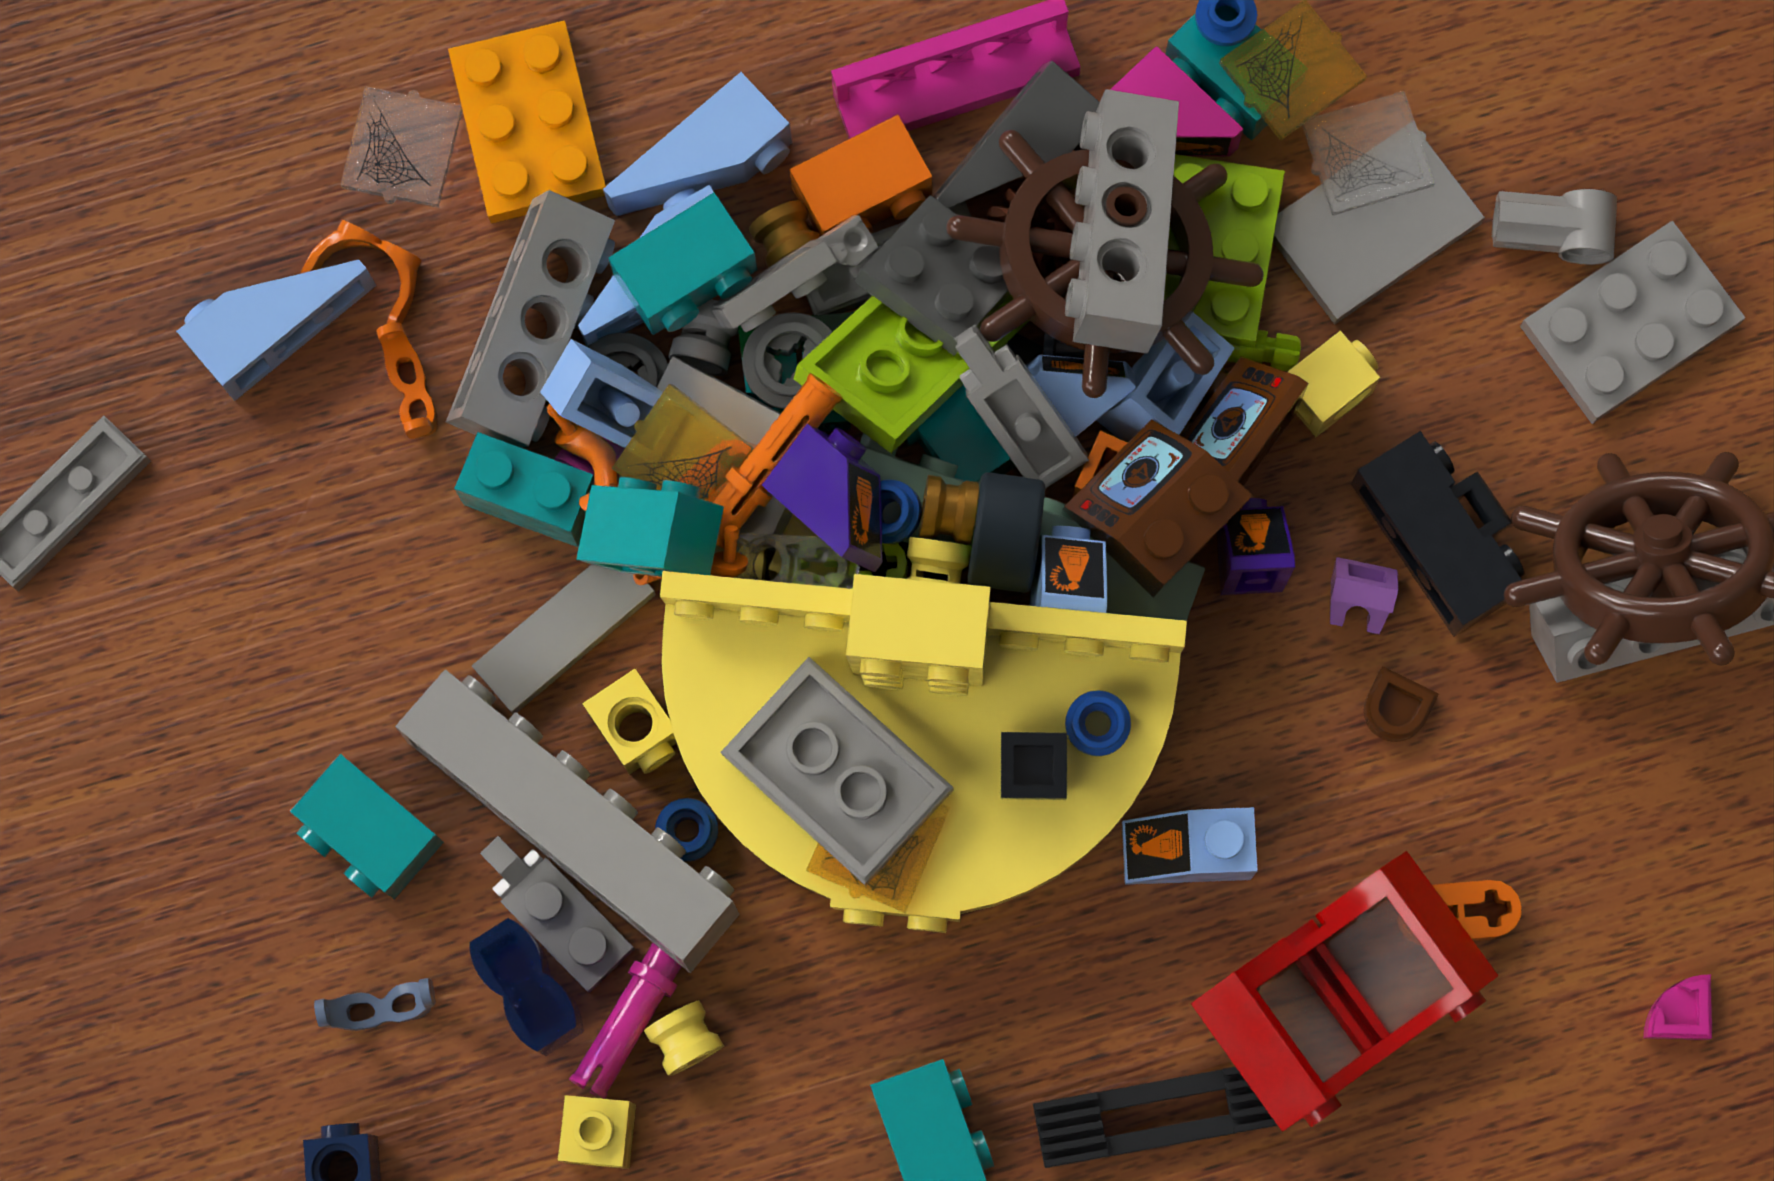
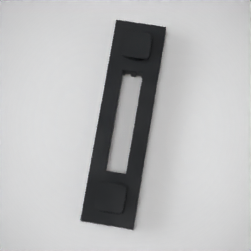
(1073, 1127)

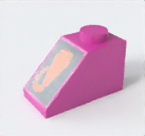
(1201, 124)

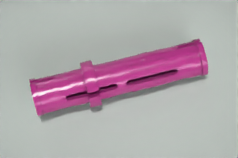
(634, 1009)

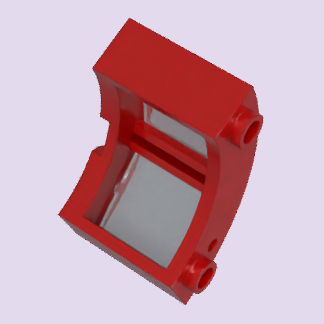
(1345, 998)

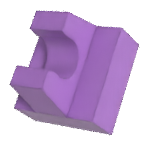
(1364, 586)

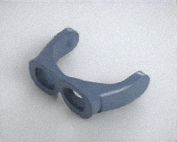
(336, 1012)

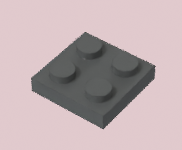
(934, 278)

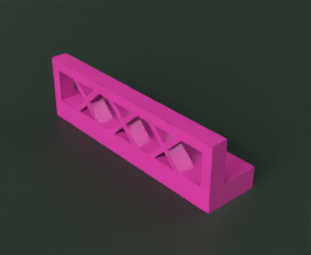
(954, 69)

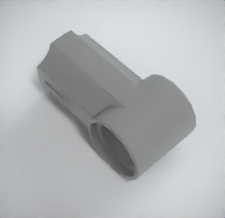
(1574, 225)

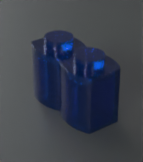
(533, 1002)

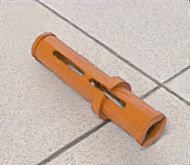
(745, 483)

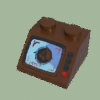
(1245, 415)
(1157, 504)

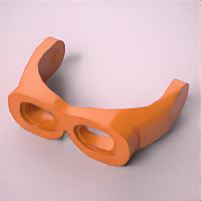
(350, 236)
(398, 351)

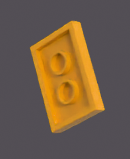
(527, 119)

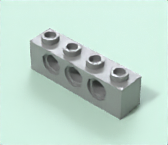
(583, 241)

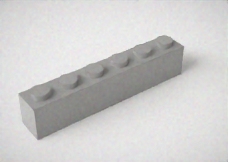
(570, 820)

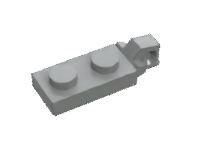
(796, 273)
(1018, 410)
(557, 914)

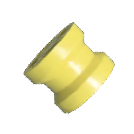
(684, 1038)

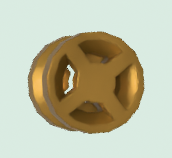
(782, 230)
(949, 509)

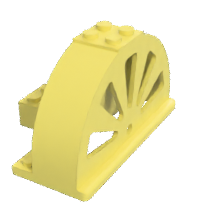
(946, 681)

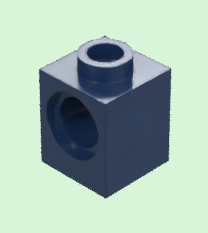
(340, 1139)

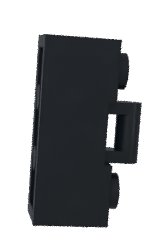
(1430, 530)

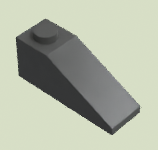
(1047, 116)

